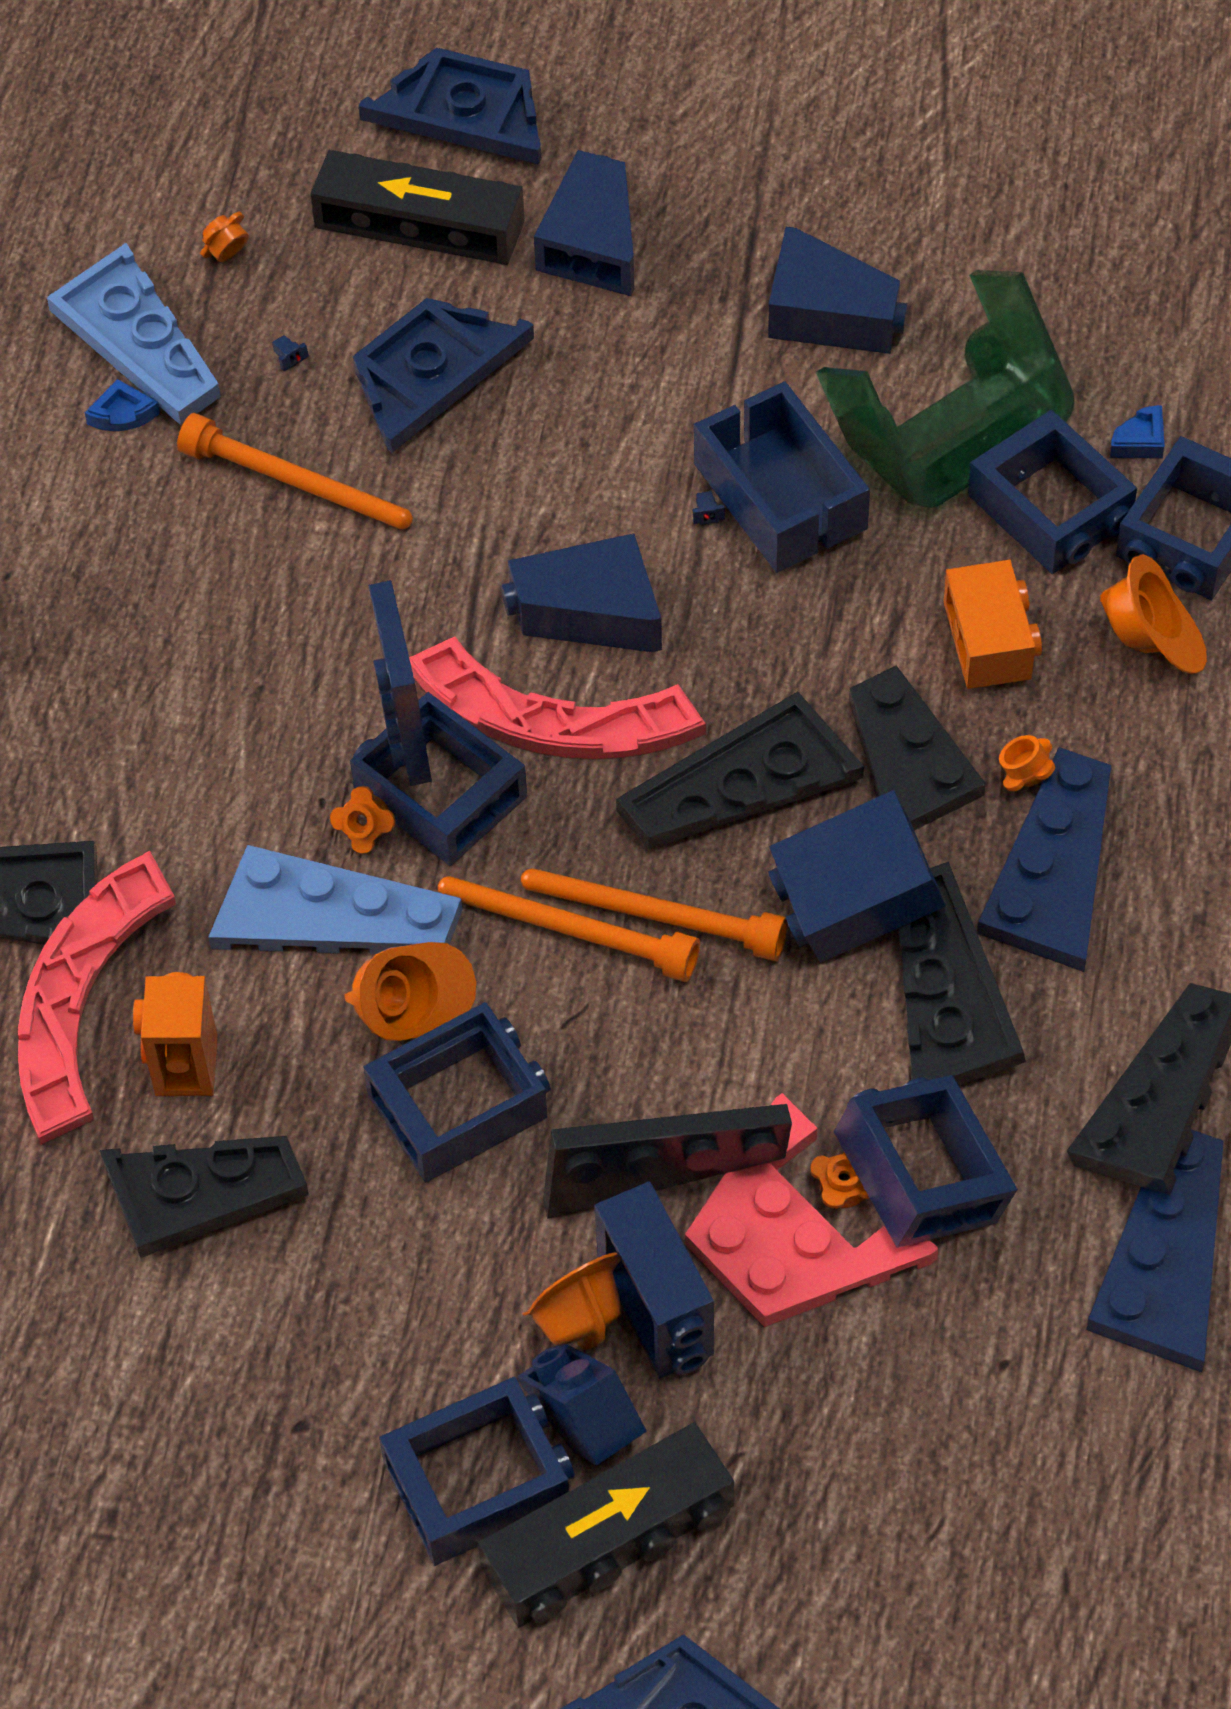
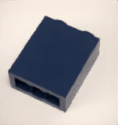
(854, 877)

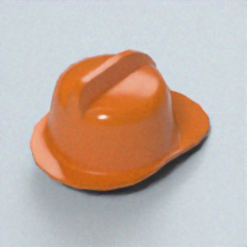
(1152, 617)
(412, 989)
(580, 1304)

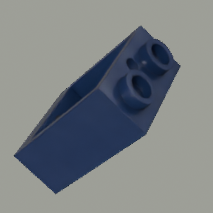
(1026, 452)
(1202, 475)
(474, 812)
(431, 1053)
(938, 1211)
(656, 1281)
(459, 1533)

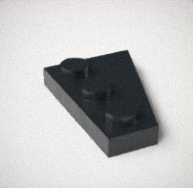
(911, 749)

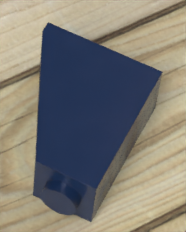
(589, 226)
(832, 298)
(586, 595)

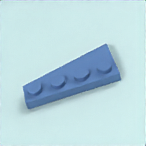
(129, 326)
(306, 903)

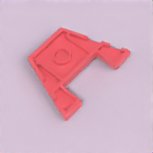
(779, 1248)

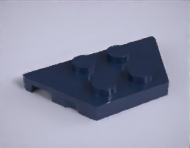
(462, 103)
(430, 363)

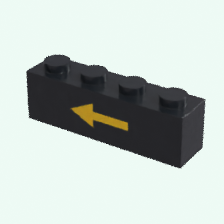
(418, 207)
(607, 1526)

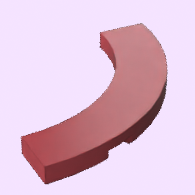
(554, 724)
(61, 986)

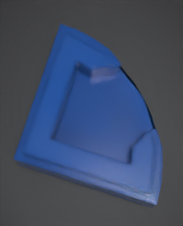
(121, 409)
(1140, 435)

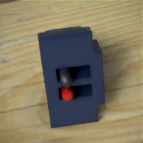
(289, 352)
(707, 509)

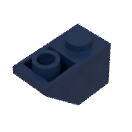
(583, 1402)

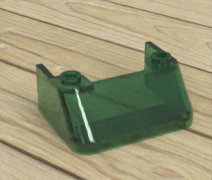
(1011, 386)

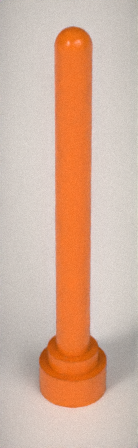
(202, 438)
(761, 934)
(673, 954)

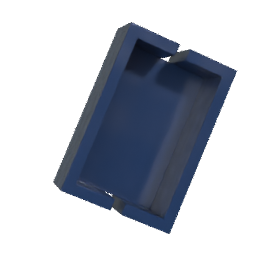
(786, 479)

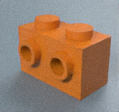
(991, 624)
(177, 1034)

